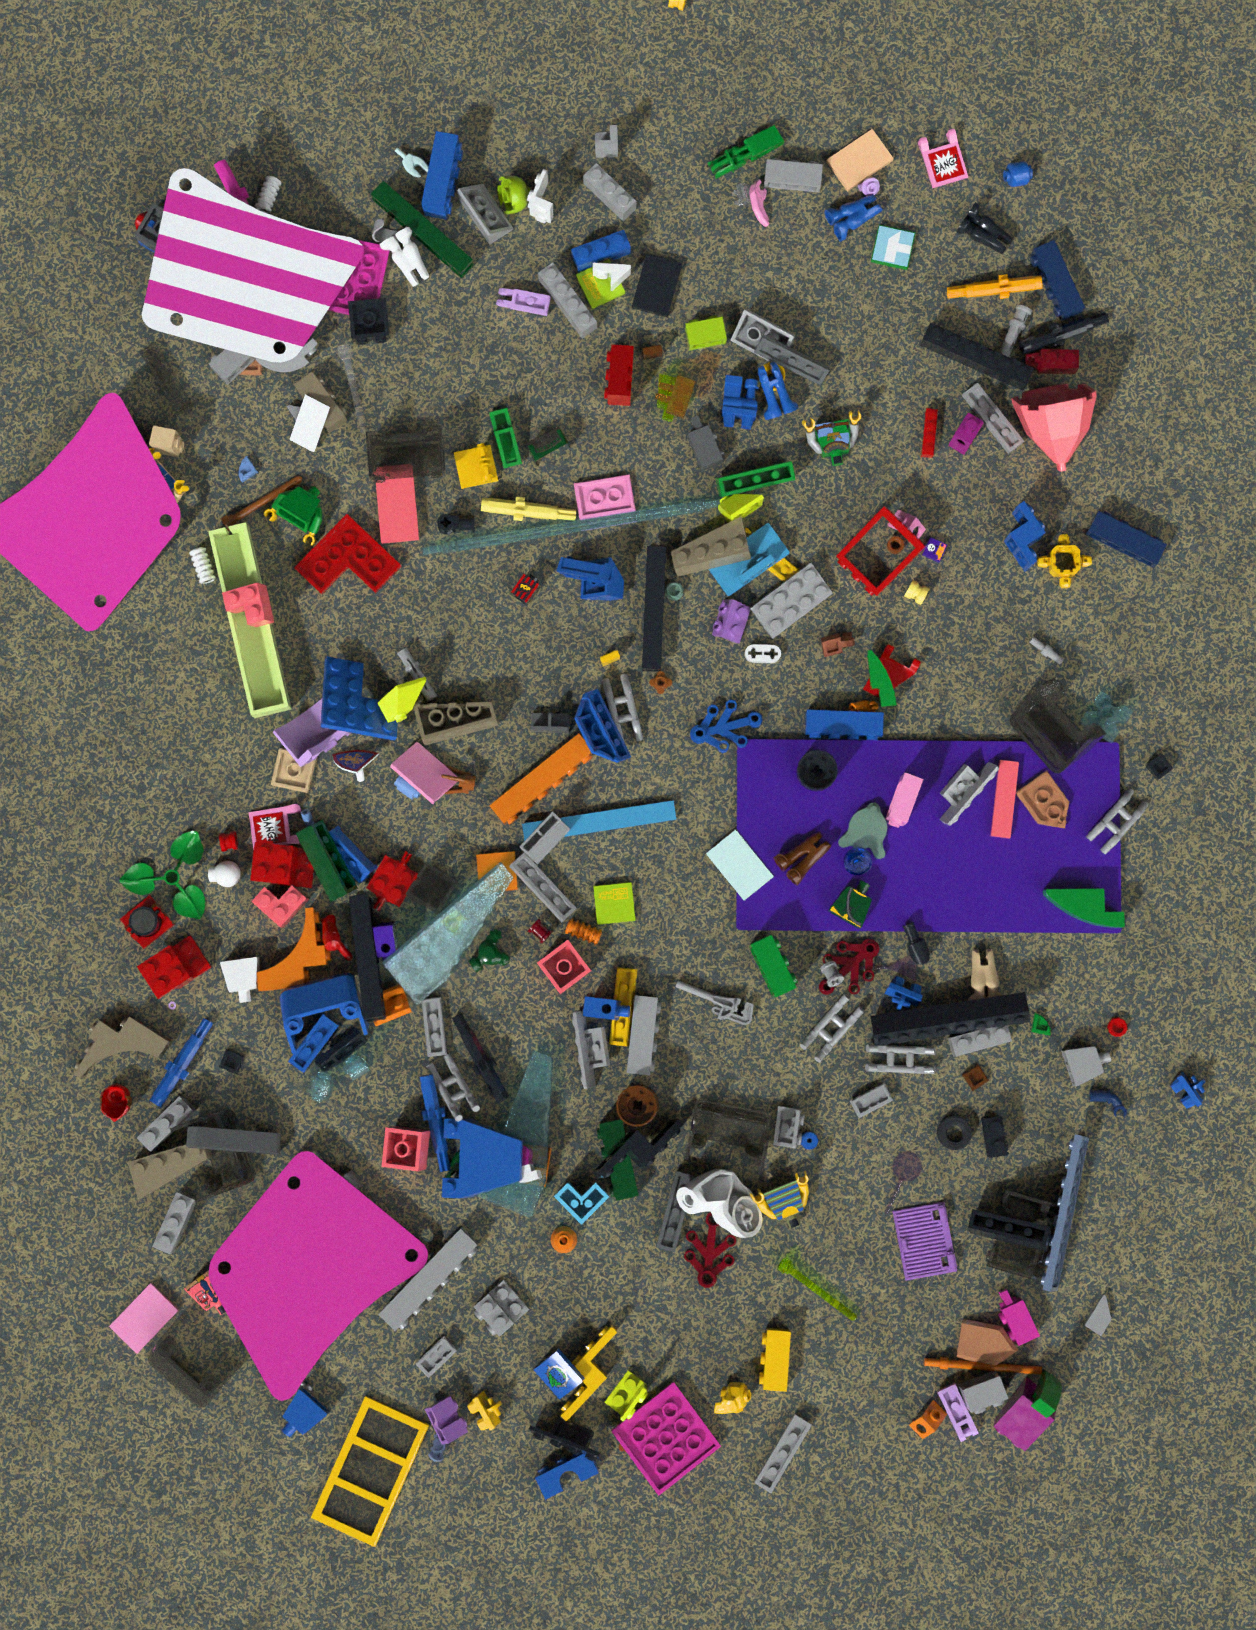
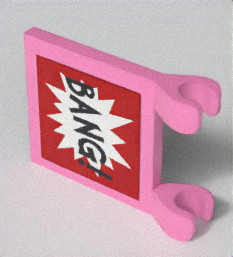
(944, 162)
(273, 825)

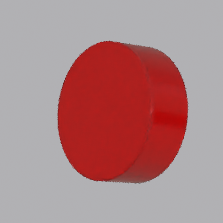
(1117, 1027)

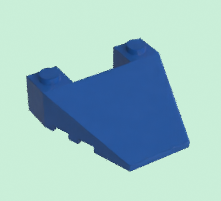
(486, 1159)

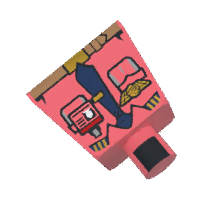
(204, 1294)

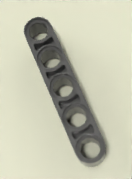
(233, 1140)

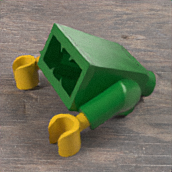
(300, 509)

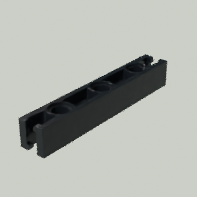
(653, 609)
(366, 958)

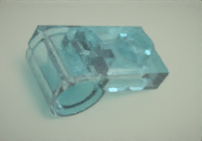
(355, 1066)

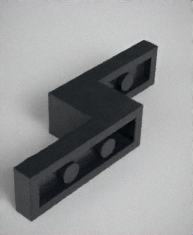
(638, 1148)

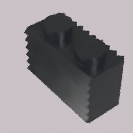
(994, 1136)

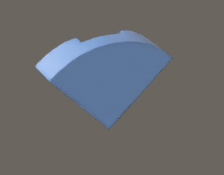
(246, 469)

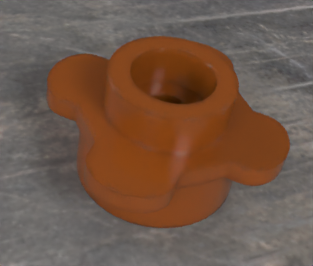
(660, 687)

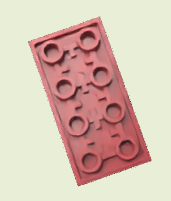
(397, 510)

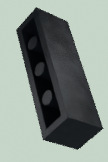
(1009, 1230)

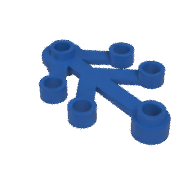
(722, 727)

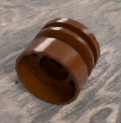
(637, 1117)

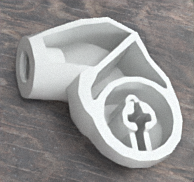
(727, 1200)

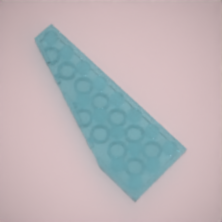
(434, 950)
(530, 1123)

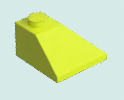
(739, 505)
(401, 700)

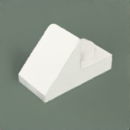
(617, 272)

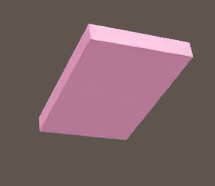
(604, 497)
(423, 772)
(144, 1318)

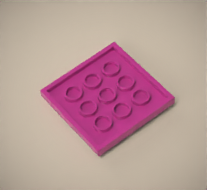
(365, 280)
(666, 1438)

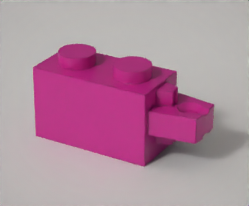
(1017, 1318)

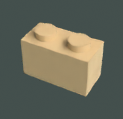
(166, 441)

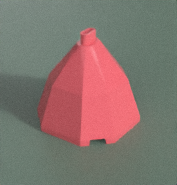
(1056, 418)

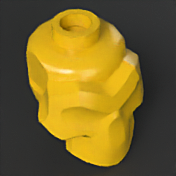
(733, 1398)

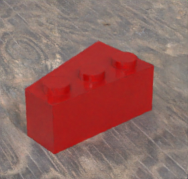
(619, 375)

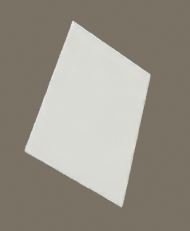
(309, 423)

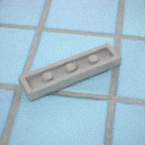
(993, 418)
(542, 887)
(782, 1453)

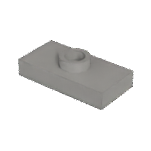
(871, 1100)
(436, 1356)

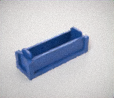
(586, 571)
(355, 860)
(313, 1043)

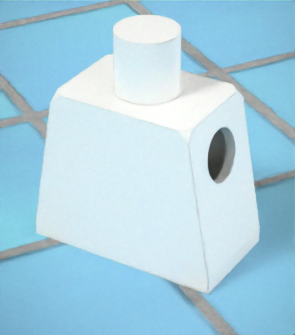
(241, 976)

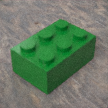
(773, 966)

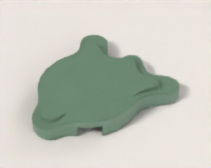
(866, 830)

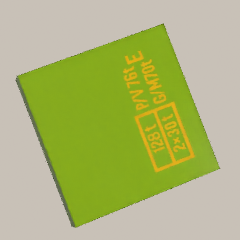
(598, 290)
(614, 903)

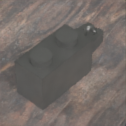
(704, 445)

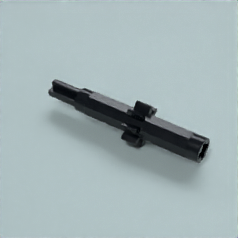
(1057, 334)
(484, 1065)

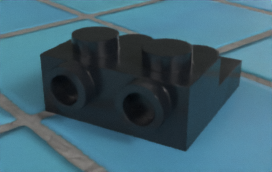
(369, 321)

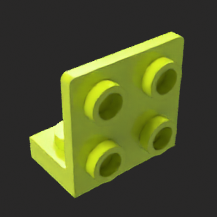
(627, 1394)

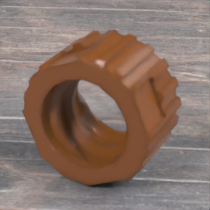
(895, 551)

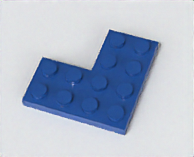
(346, 708)

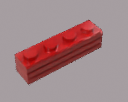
(929, 433)

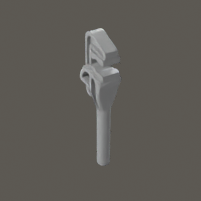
(724, 1005)

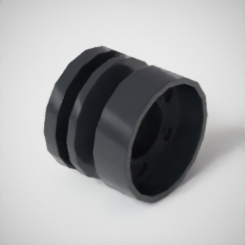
(826, 764)

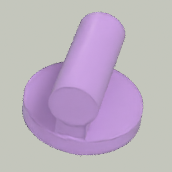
(869, 186)

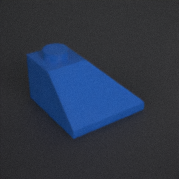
(598, 591)

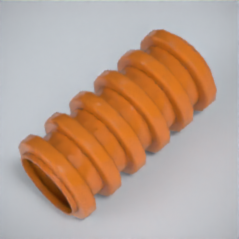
(583, 931)

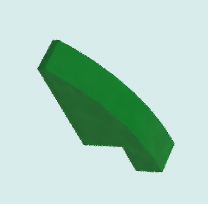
(1086, 906)

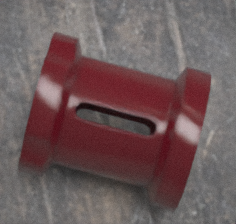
(540, 931)

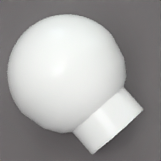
(225, 874)

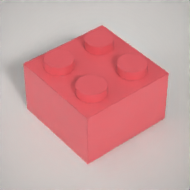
(564, 967)
(405, 1148)

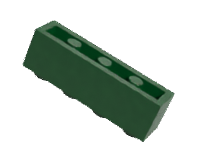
(326, 860)
(623, 1176)

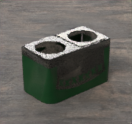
(546, 443)

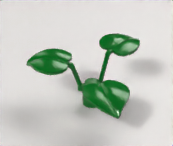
(188, 902)

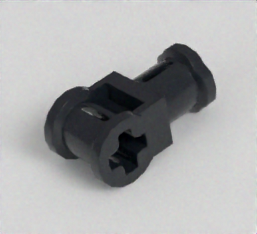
(455, 524)

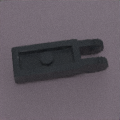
(340, 1050)

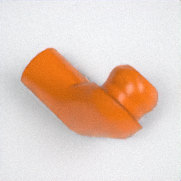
(864, 706)

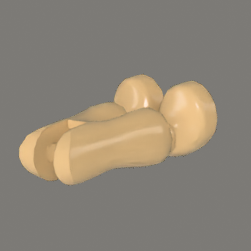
(984, 976)

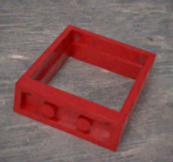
(903, 529)

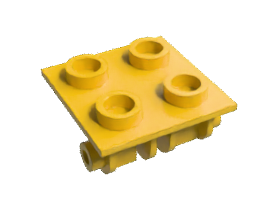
(476, 466)

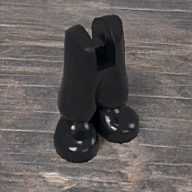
(986, 231)

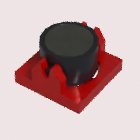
(145, 921)

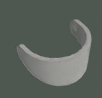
(381, 234)

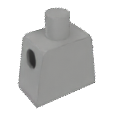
(1084, 1063)

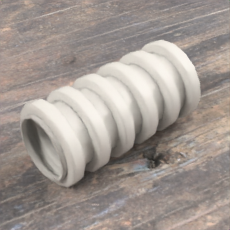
(268, 194)
(202, 565)

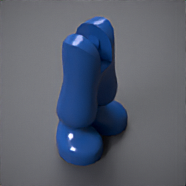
(854, 212)

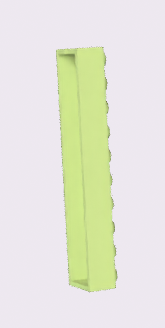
(254, 645)

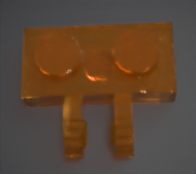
(680, 396)

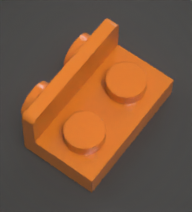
(395, 1004)

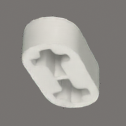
(762, 649)

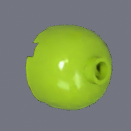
(513, 191)

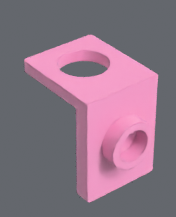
(910, 521)

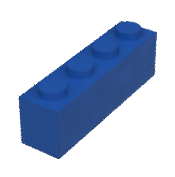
(843, 723)

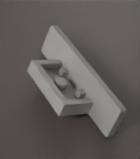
(964, 788)
(591, 1049)

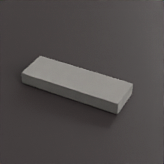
(434, 1027)

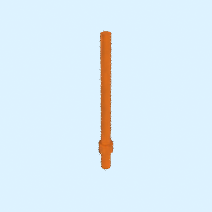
(945, 1363)

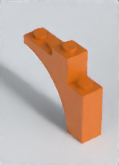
(305, 954)

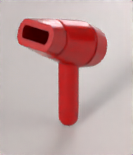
(332, 938)

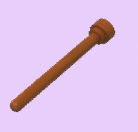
(232, 519)

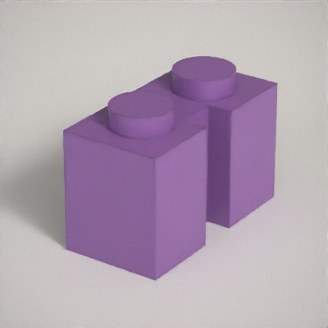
(446, 1420)

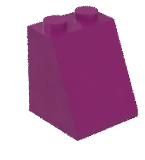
(1020, 1420)

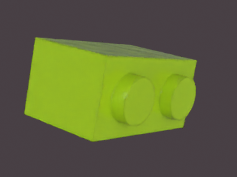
(705, 332)

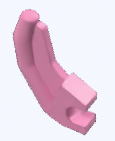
(757, 197)

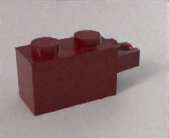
(1054, 361)

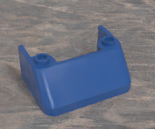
(320, 996)

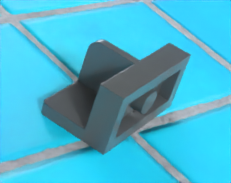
(550, 723)

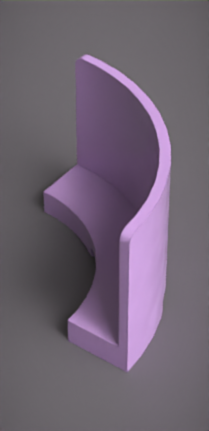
(306, 738)

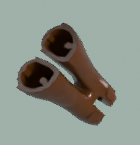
(798, 872)

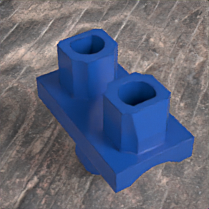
(904, 996)
(1193, 1097)

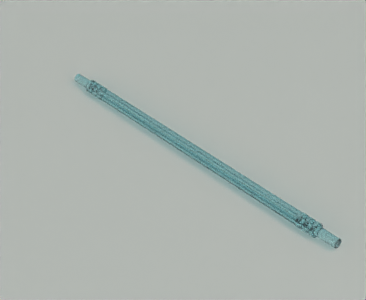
(570, 527)

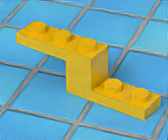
(591, 1372)

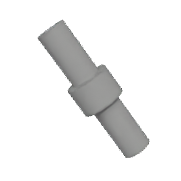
(1046, 650)

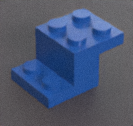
(1023, 537)

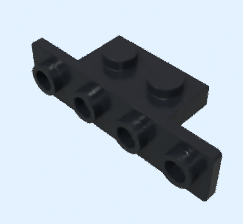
(569, 1435)

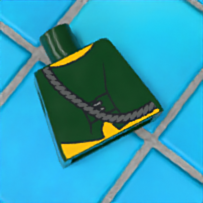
(852, 904)

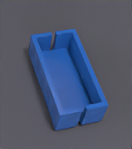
(441, 175)

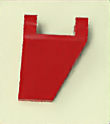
(897, 672)

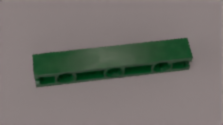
(422, 229)

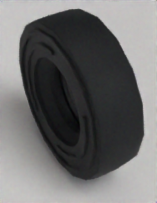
(966, 1130)

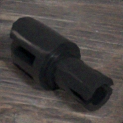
(917, 945)

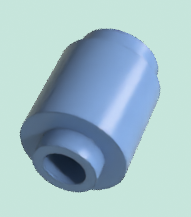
(405, 788)

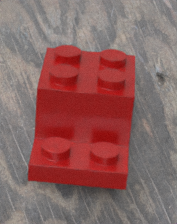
(281, 865)
(174, 967)

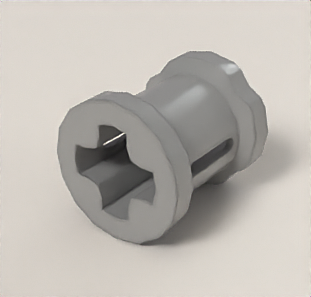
(832, 974)

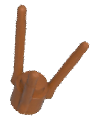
(466, 781)

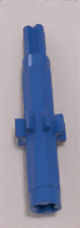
(178, 1068)
(434, 1116)

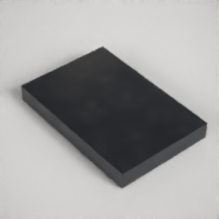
(657, 285)

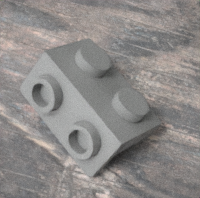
(788, 1127)

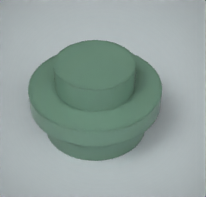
(673, 591)

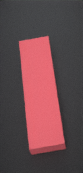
(1004, 799)

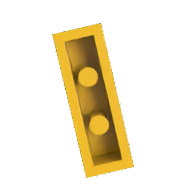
(775, 1359)

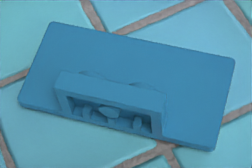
(765, 551)

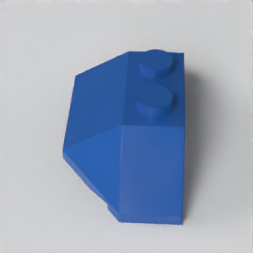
(599, 728)

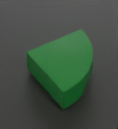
(1040, 1025)

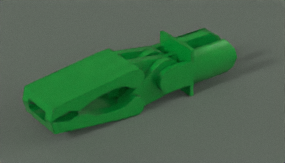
(755, 148)

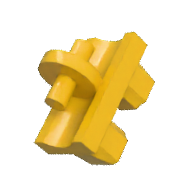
(487, 1409)

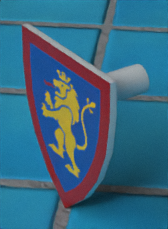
(354, 761)

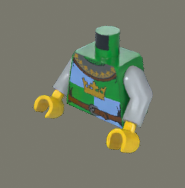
(833, 438)

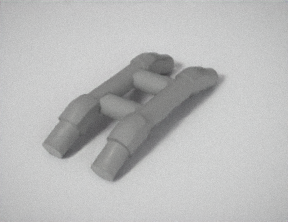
(628, 697)
(1118, 832)
(819, 1028)
(908, 1050)
(456, 1077)

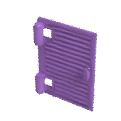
(924, 1241)

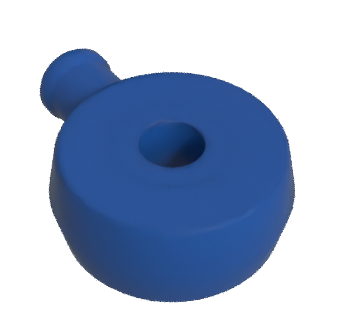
(809, 1146)

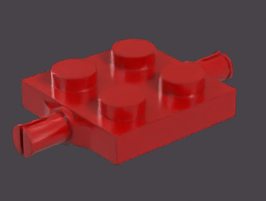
(392, 881)

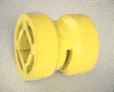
(916, 592)

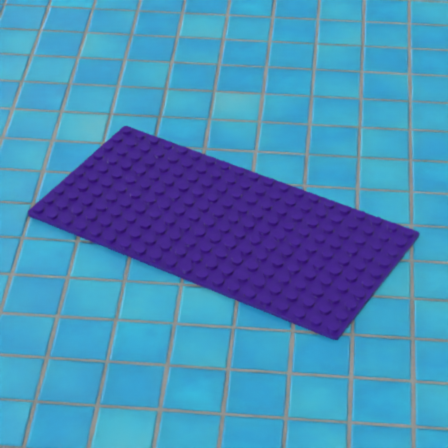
(930, 870)

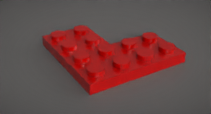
(344, 548)

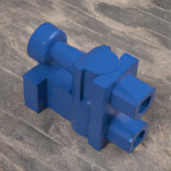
(737, 407)

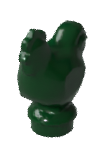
(489, 953)

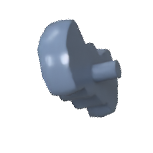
(436, 1450)

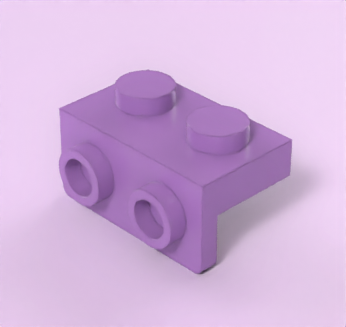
(731, 620)

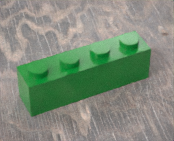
(755, 478)

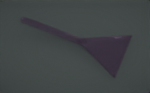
(904, 967)

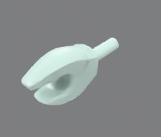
(411, 161)

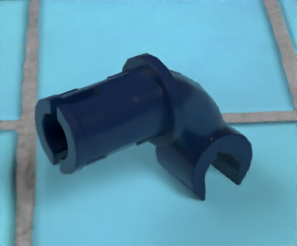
(1109, 1097)

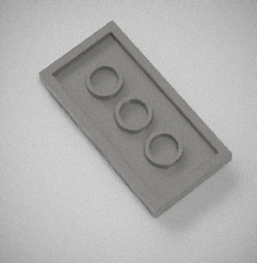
(791, 600)

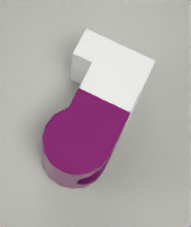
(528, 1170)

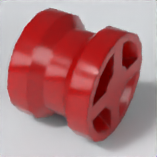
(228, 841)

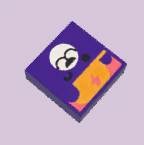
(934, 550)

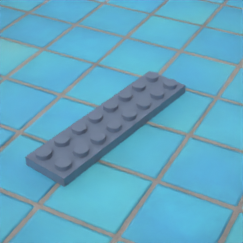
(1064, 1218)

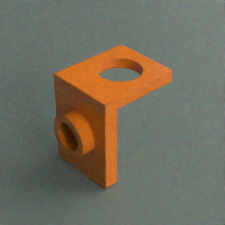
(930, 1419)

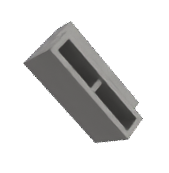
(544, 838)

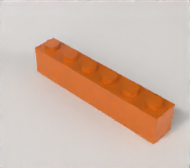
(541, 779)

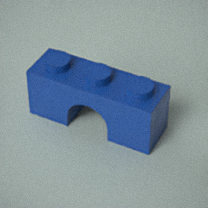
(610, 246)
(549, 1478)

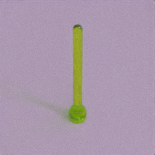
(787, 1267)

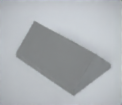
(484, 212)
(752, 327)

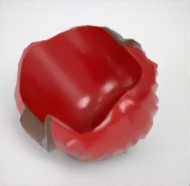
(115, 1101)

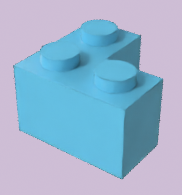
(579, 1205)

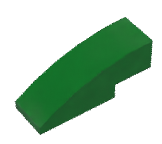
(505, 437)
(880, 680)
(1047, 1394)

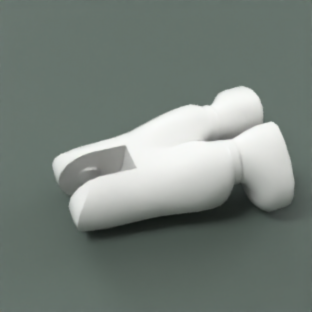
(408, 258)

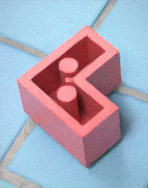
(252, 600)
(281, 909)

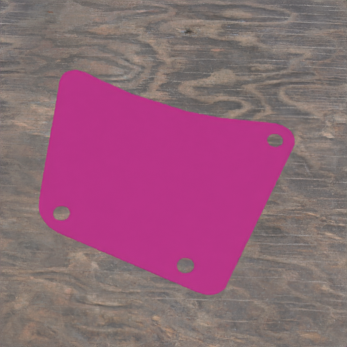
(91, 517)
(307, 1269)

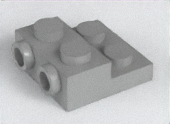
(500, 1308)

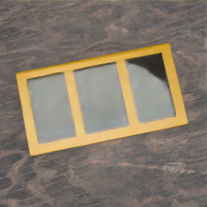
(370, 1471)

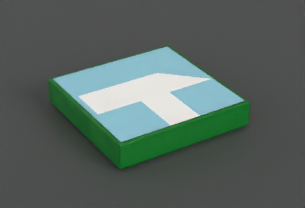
(893, 247)

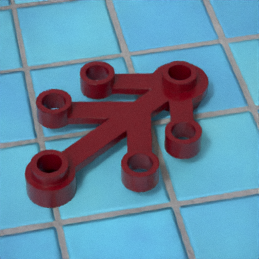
(852, 963)
(709, 1254)

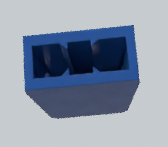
(599, 1008)
(303, 1413)

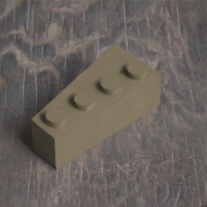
(715, 549)
(452, 720)
(161, 1168)

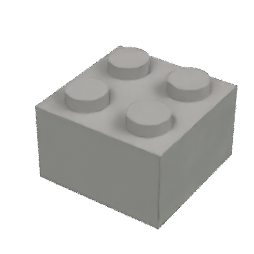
(983, 1392)

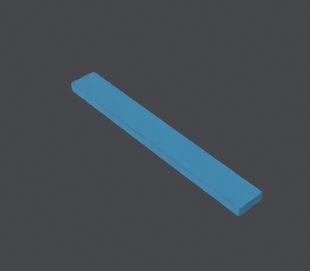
(612, 819)

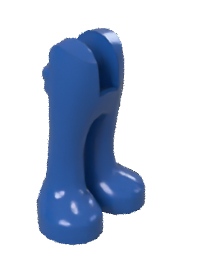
(767, 384)

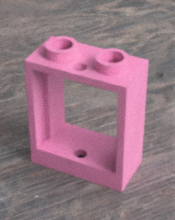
(903, 800)

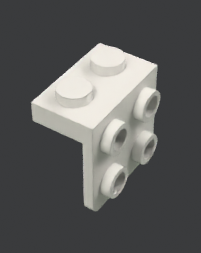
(540, 208)

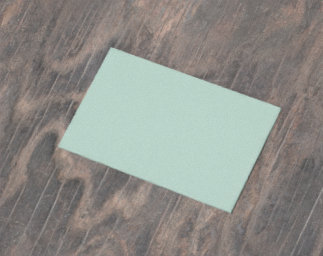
(739, 865)

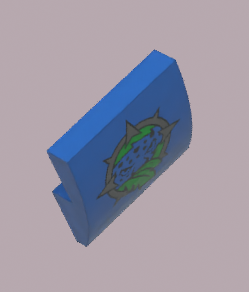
(559, 1374)

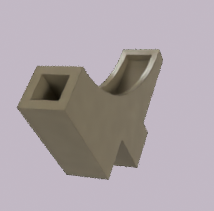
(109, 1041)

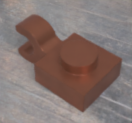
(834, 643)

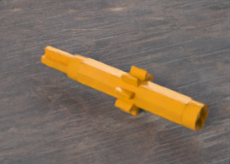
(995, 287)

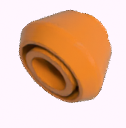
(559, 1234)

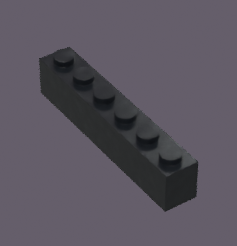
(976, 356)

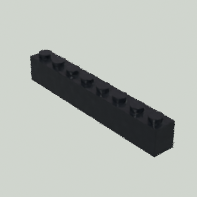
(950, 1018)

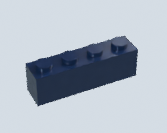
(1057, 281)
(1126, 539)

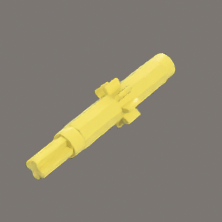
(521, 509)

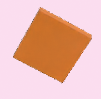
(486, 862)

